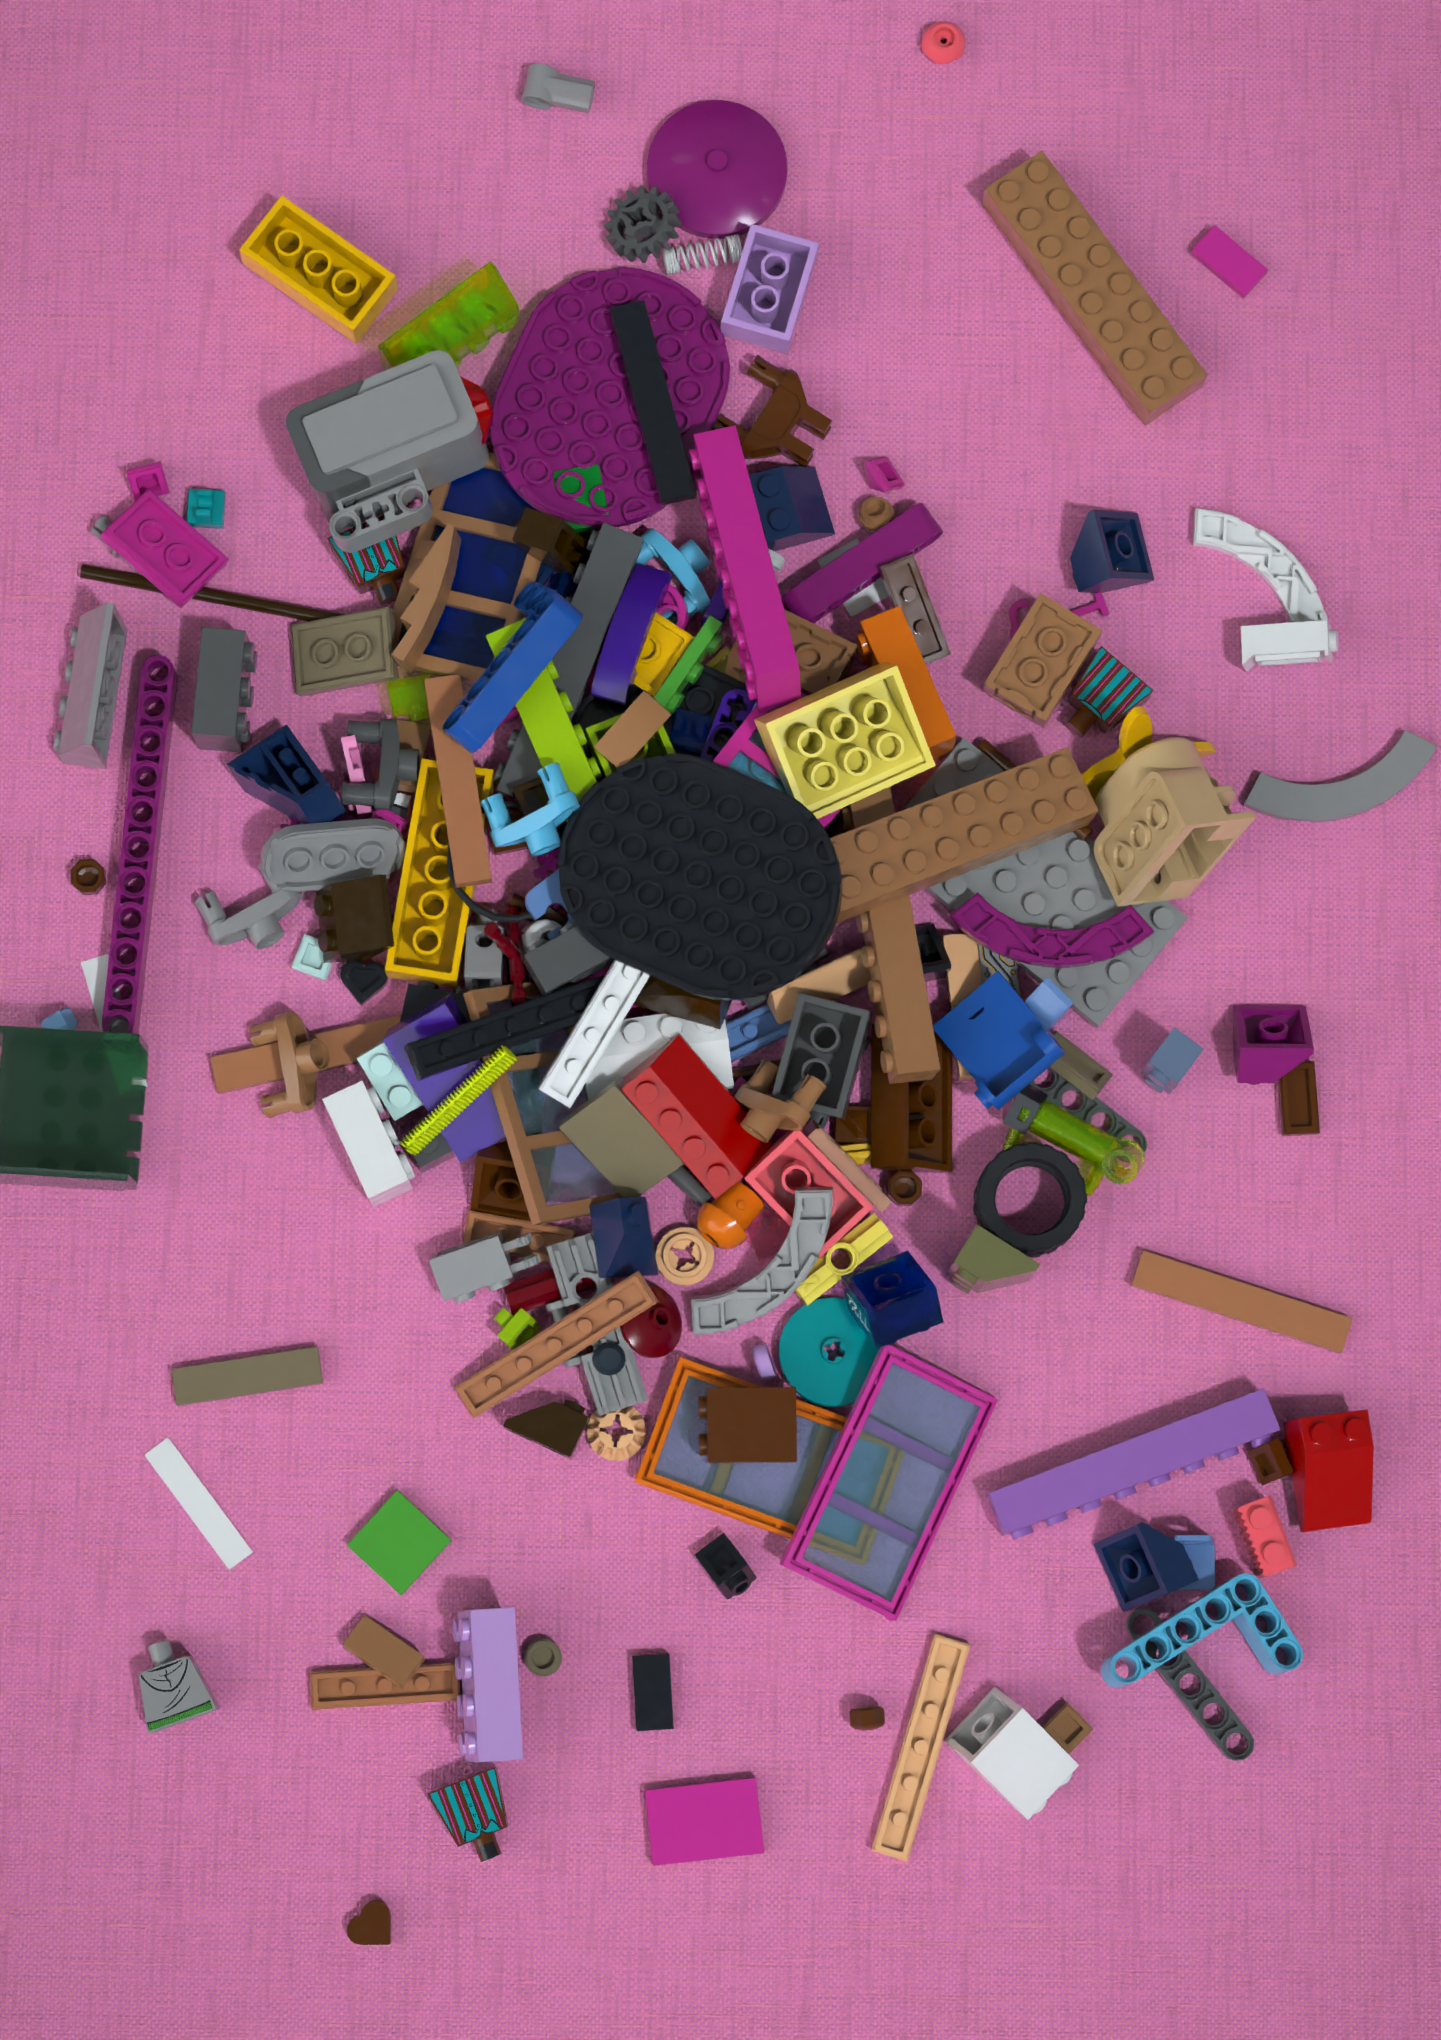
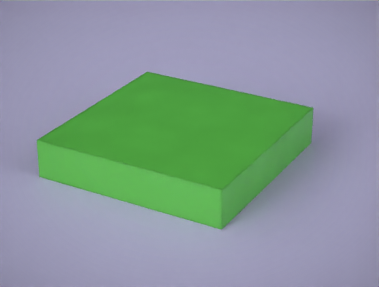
(399, 1543)

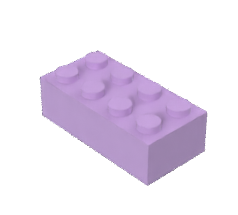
(488, 1685)

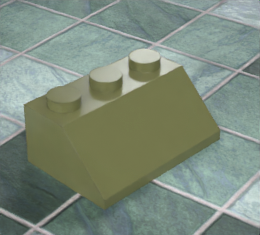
(989, 1264)

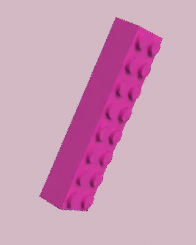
(745, 569)

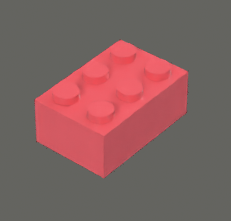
(799, 1163)

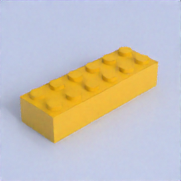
(428, 913)

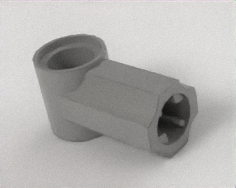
(549, 88)

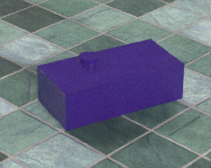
(478, 1123)

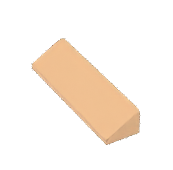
(963, 976)
(824, 982)

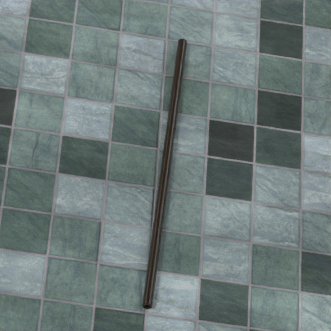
(211, 595)

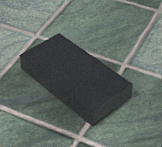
(652, 1692)

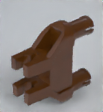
(780, 418)

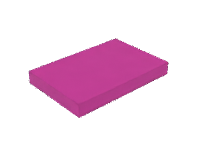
(164, 548)
(704, 1821)

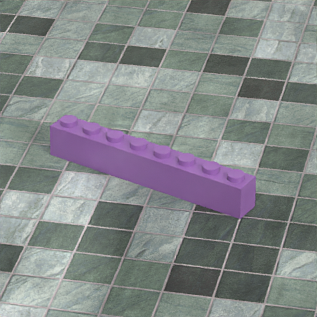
(1132, 1463)

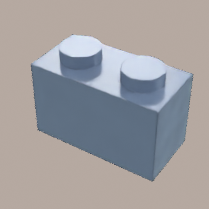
(1171, 1062)

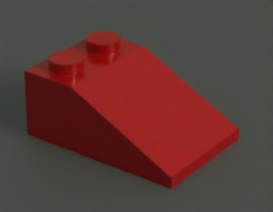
(1331, 1469)

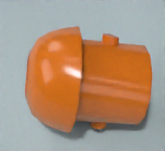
(729, 1216)

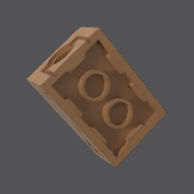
(820, 655)
(1042, 660)

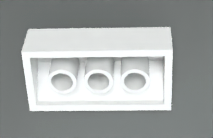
(644, 1035)

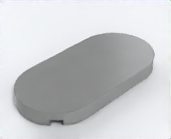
(331, 852)

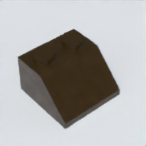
(354, 919)

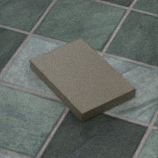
(344, 651)
(620, 1142)

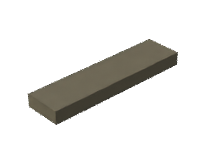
(247, 1376)

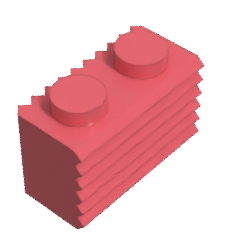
(1264, 1537)

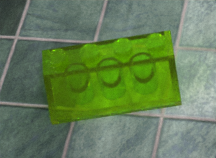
(456, 322)

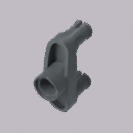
(395, 765)

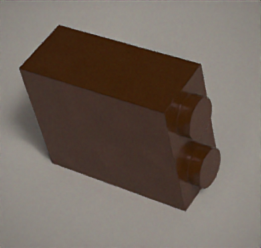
(748, 1425)

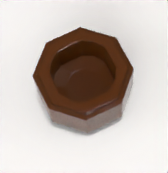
(88, 877)
(904, 1188)
(867, 1718)

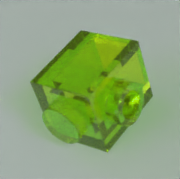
(409, 697)

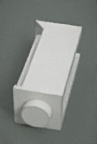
(1288, 643)

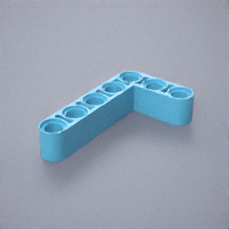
(1200, 1625)

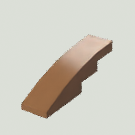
(432, 587)

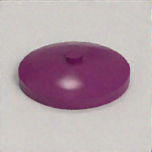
(718, 167)

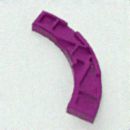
(1050, 946)

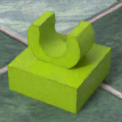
(516, 1328)

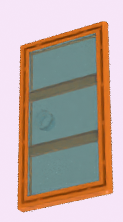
(754, 1493)

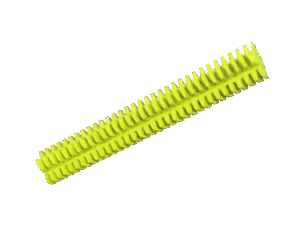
(459, 1100)

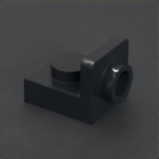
(726, 1566)

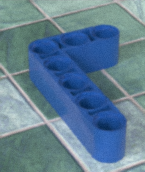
(516, 667)

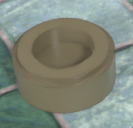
(543, 1657)

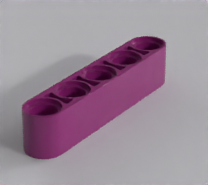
(859, 565)

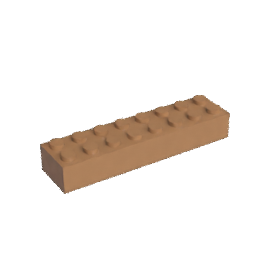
(1093, 288)
(961, 831)

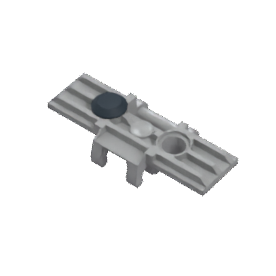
(611, 1362)

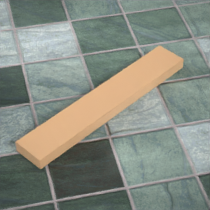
(920, 1747)

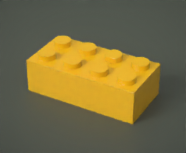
(318, 269)

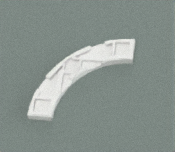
(1263, 555)

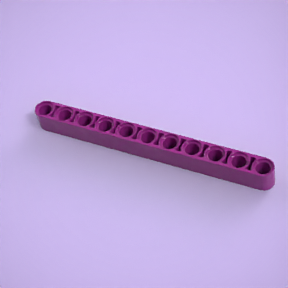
(138, 832)

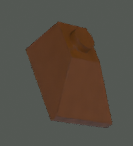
(497, 1184)

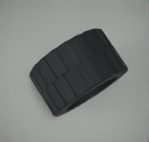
(1060, 1168)

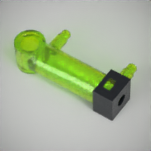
(1074, 1135)

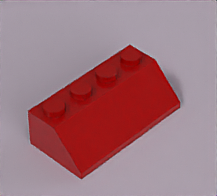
(694, 1115)

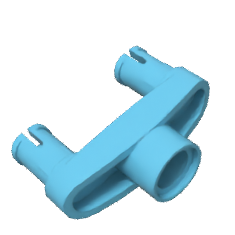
(683, 563)
(540, 826)

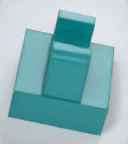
(206, 508)

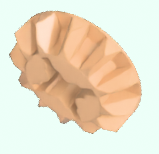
(678, 1240)
(627, 1445)

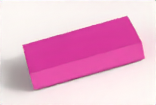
(1229, 261)

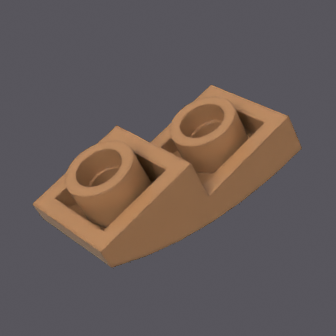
(633, 730)

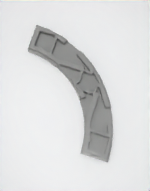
(1345, 797)
(779, 1277)

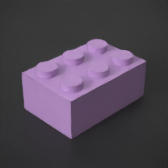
(769, 289)

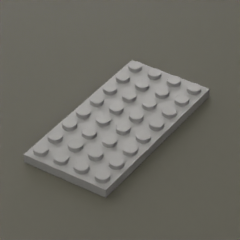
(1051, 889)

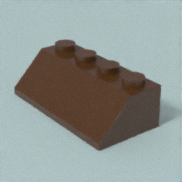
(911, 1118)

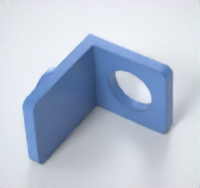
(1202, 1555)

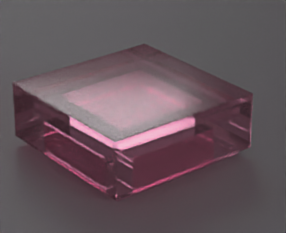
(767, 1236)

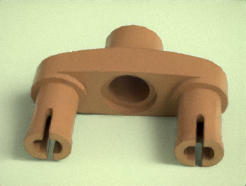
(299, 1062)
(770, 1113)

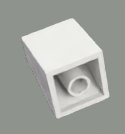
(1012, 1753)

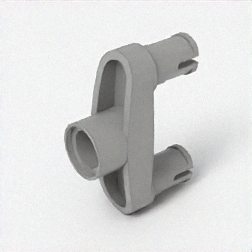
(255, 921)

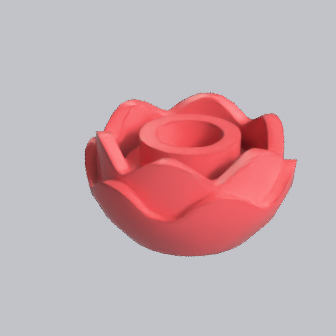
(940, 52)

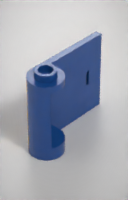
(1002, 1043)

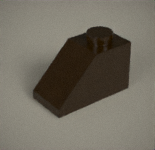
(552, 1426)

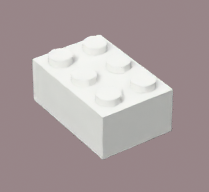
(369, 1142)

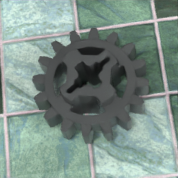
(642, 224)

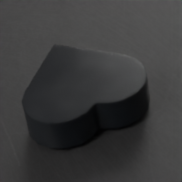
(363, 980)

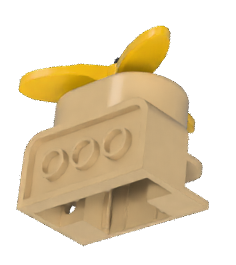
(1159, 815)

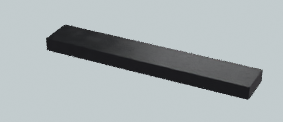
(652, 403)
(506, 1028)

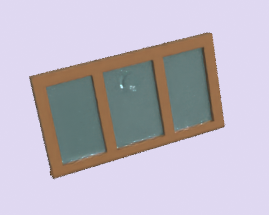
(550, 1169)

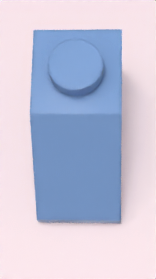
(1049, 1003)

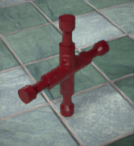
(512, 947)

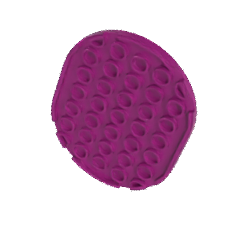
(571, 403)

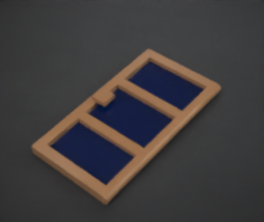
(487, 574)

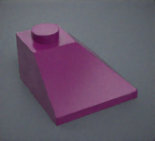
(1269, 1041)

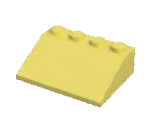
(846, 740)

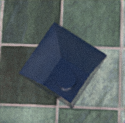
(1110, 553)
(623, 1237)
(1144, 1565)

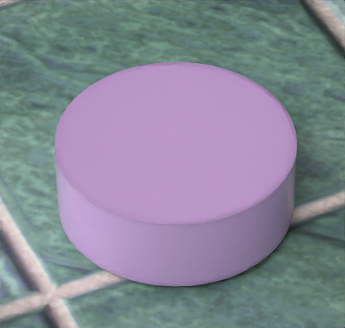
(764, 1362)

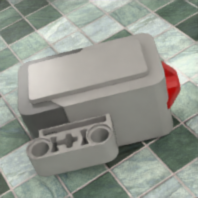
(390, 444)

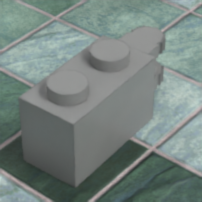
(479, 1265)

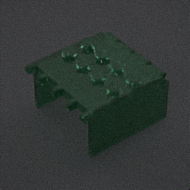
(71, 1107)

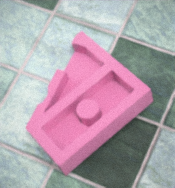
(352, 767)

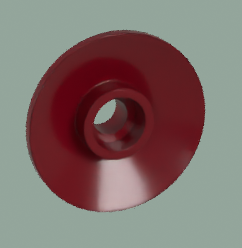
(651, 1337)

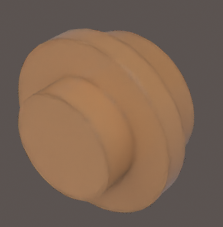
(875, 513)

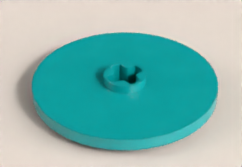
(806, 1363)

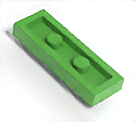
(689, 666)

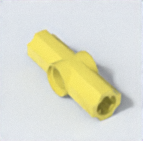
(858, 1243)

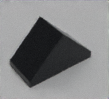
(932, 953)

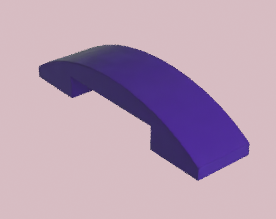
(628, 633)

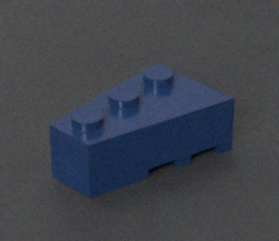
(286, 779)

